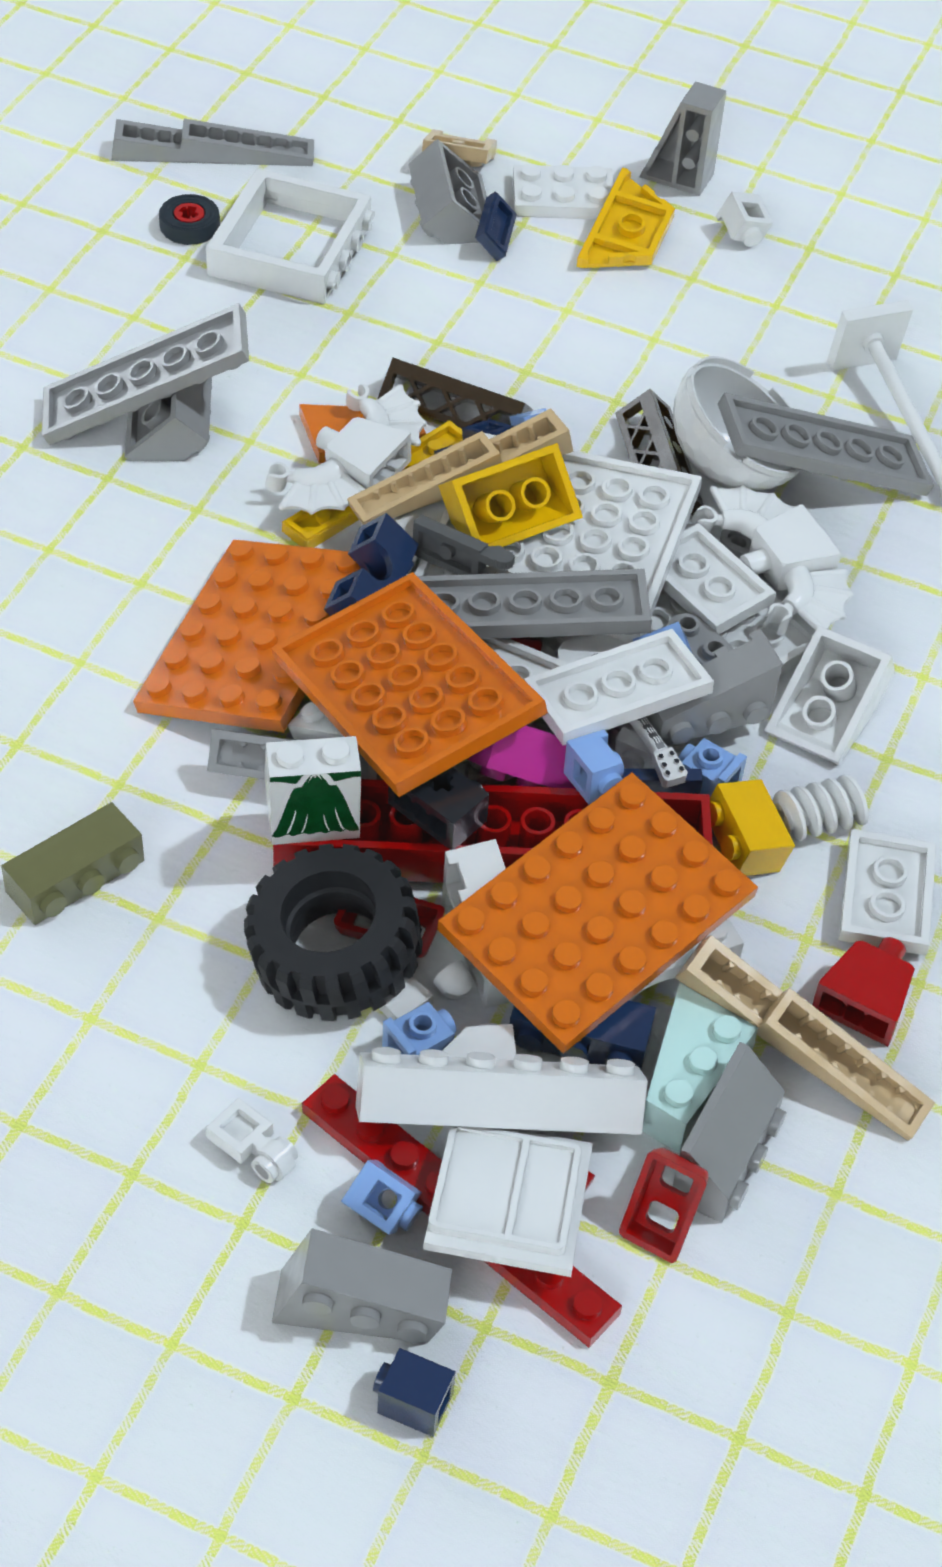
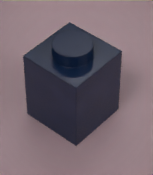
(414, 1391)

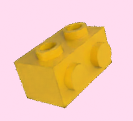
(749, 827)

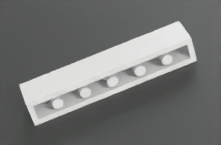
(500, 1092)

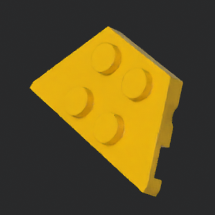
(627, 227)

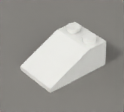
(831, 695)

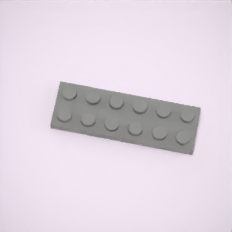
(145, 374)
(824, 445)
(548, 602)

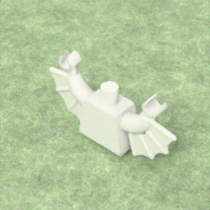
(356, 456)
(787, 550)

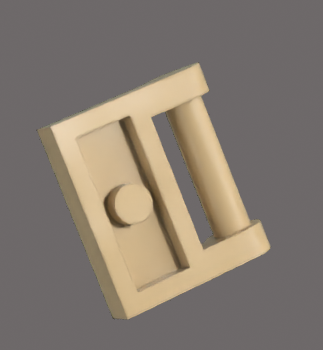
(469, 150)

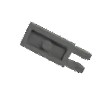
(457, 550)

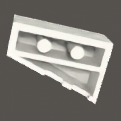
(465, 873)

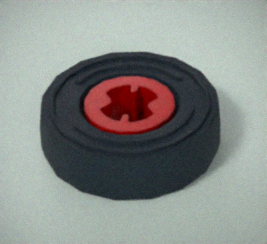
(189, 219)

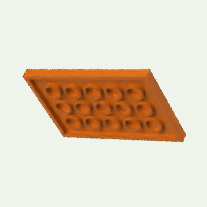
(222, 655)
(408, 683)
(596, 911)

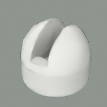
(454, 981)

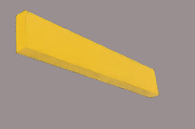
(315, 529)

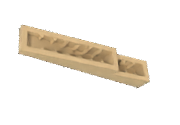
(419, 483)
(806, 1036)

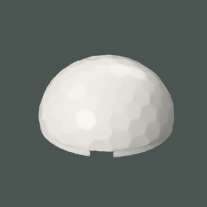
(704, 433)

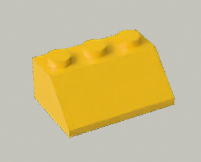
(513, 498)

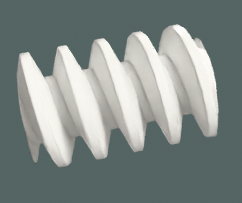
(822, 805)

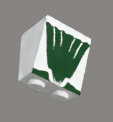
(313, 789)

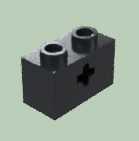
(445, 807)

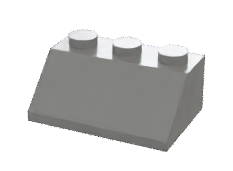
(447, 194)
(170, 426)
(732, 1132)

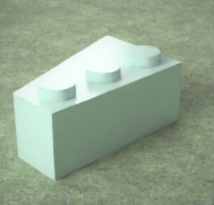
(690, 1063)

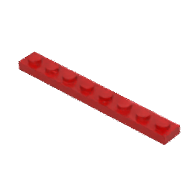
(570, 1301)

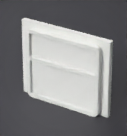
(509, 1198)

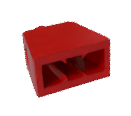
(867, 988)

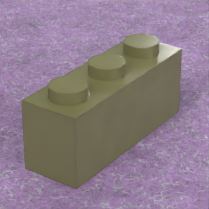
(73, 863)

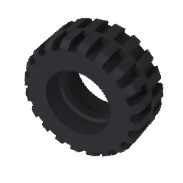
(344, 978)

